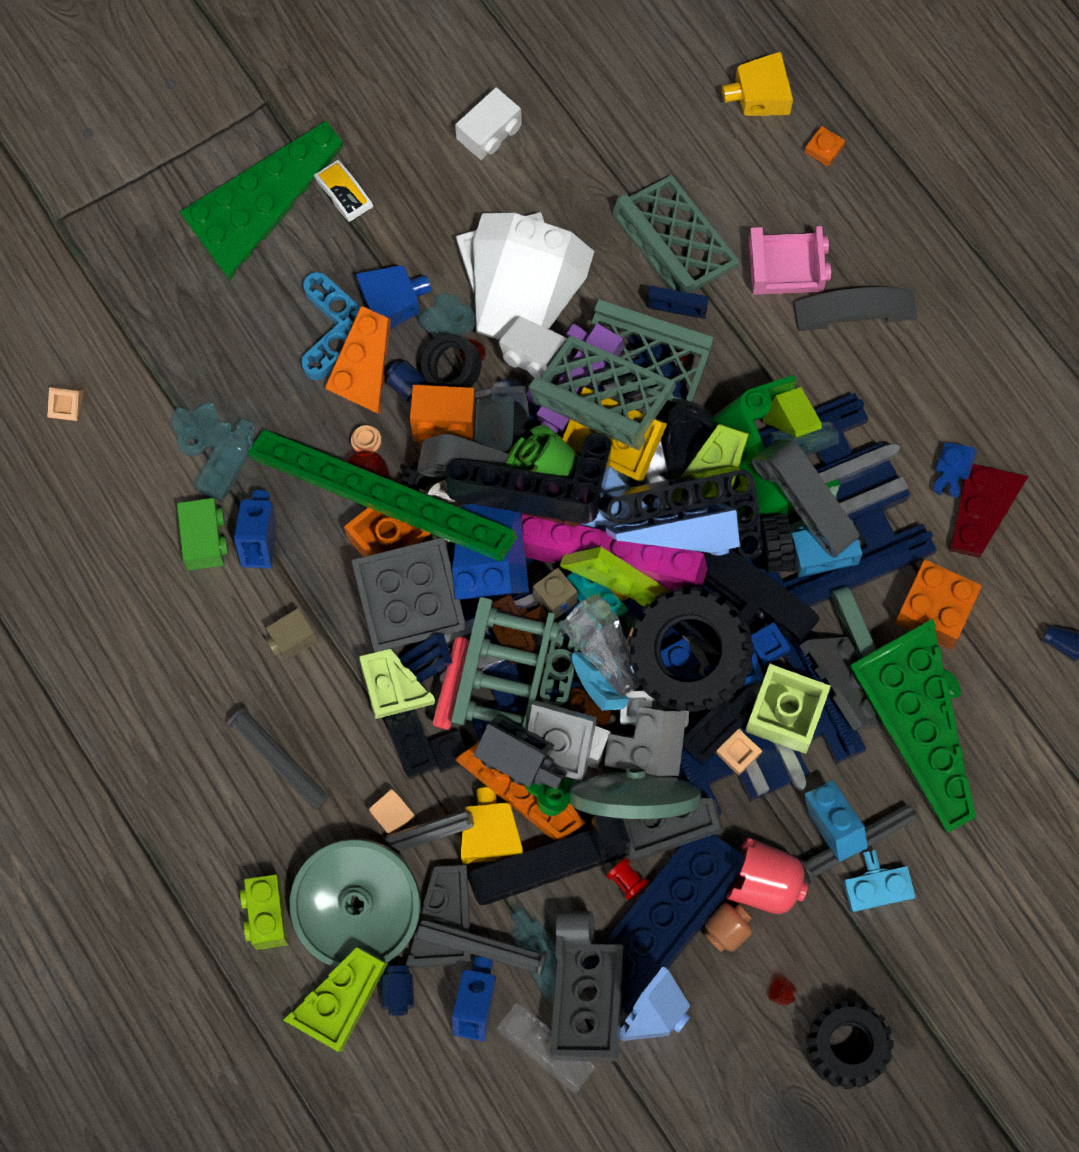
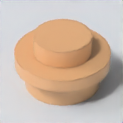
(366, 438)

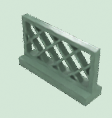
(653, 244)
(660, 333)
(594, 415)

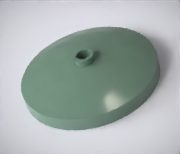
(635, 795)
(325, 909)

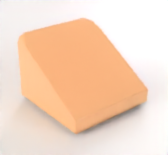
(65, 402)
(391, 812)

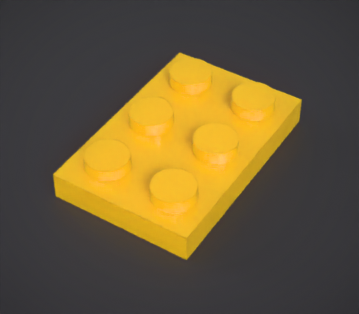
(623, 458)

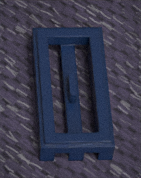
(677, 302)
(418, 651)

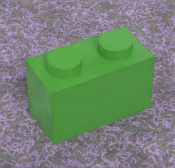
(202, 534)

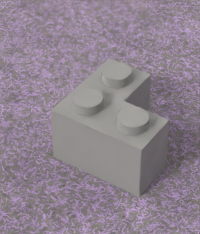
(655, 743)

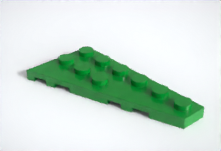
(253, 203)
(915, 706)

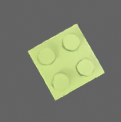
(788, 708)

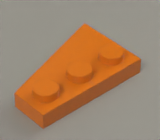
(362, 361)

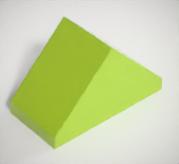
(793, 413)

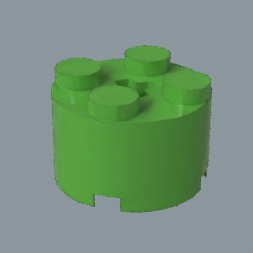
(543, 453)

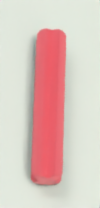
(451, 683)

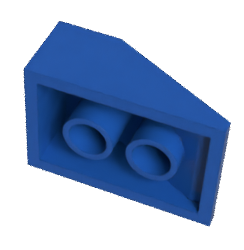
(484, 577)

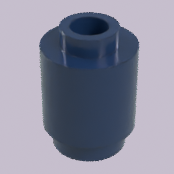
(403, 377)
(397, 990)

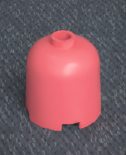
(769, 879)

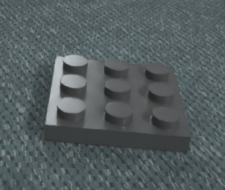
(408, 594)

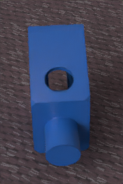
(393, 293)
(256, 531)
(474, 1001)

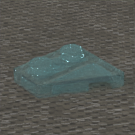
(813, 441)

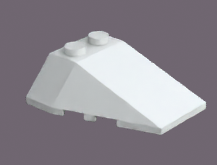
(524, 271)

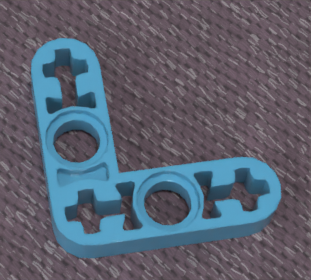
(341, 319)

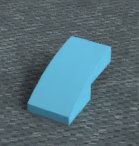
(596, 685)

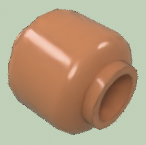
(728, 927)

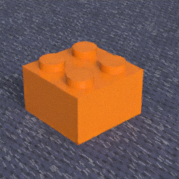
(442, 411)
(377, 533)
(940, 596)

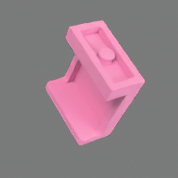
(788, 262)

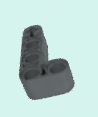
(444, 448)
(809, 495)

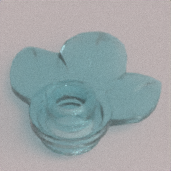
(443, 317)
(199, 425)

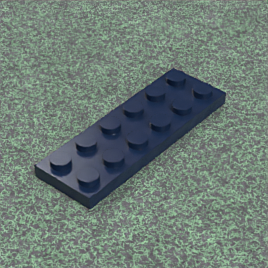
(672, 911)

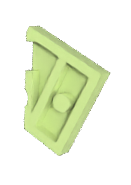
(391, 685)

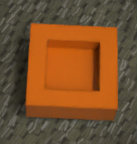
(825, 146)

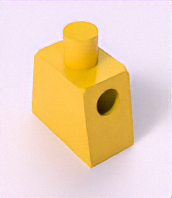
(761, 87)
(493, 833)

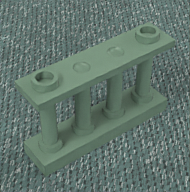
(481, 647)

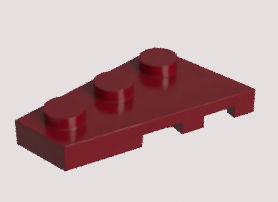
(982, 507)

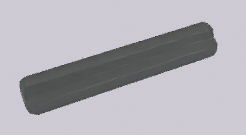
(430, 831)

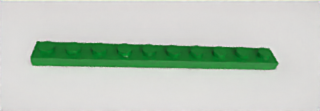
(383, 495)

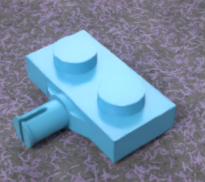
(878, 886)

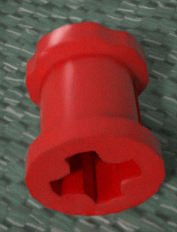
(627, 879)

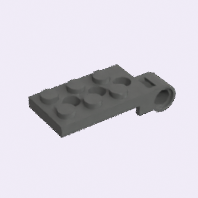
(573, 945)

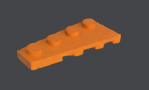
(555, 827)

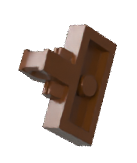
(516, 638)

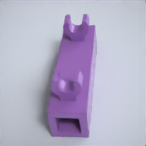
(600, 338)

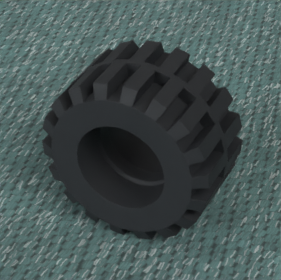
(869, 1025)

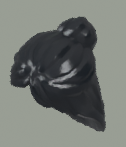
(685, 434)

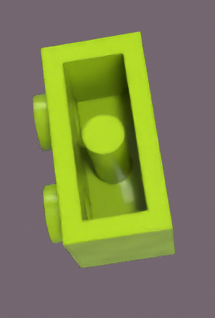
(265, 912)

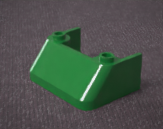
(741, 415)

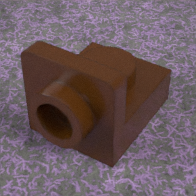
(581, 702)

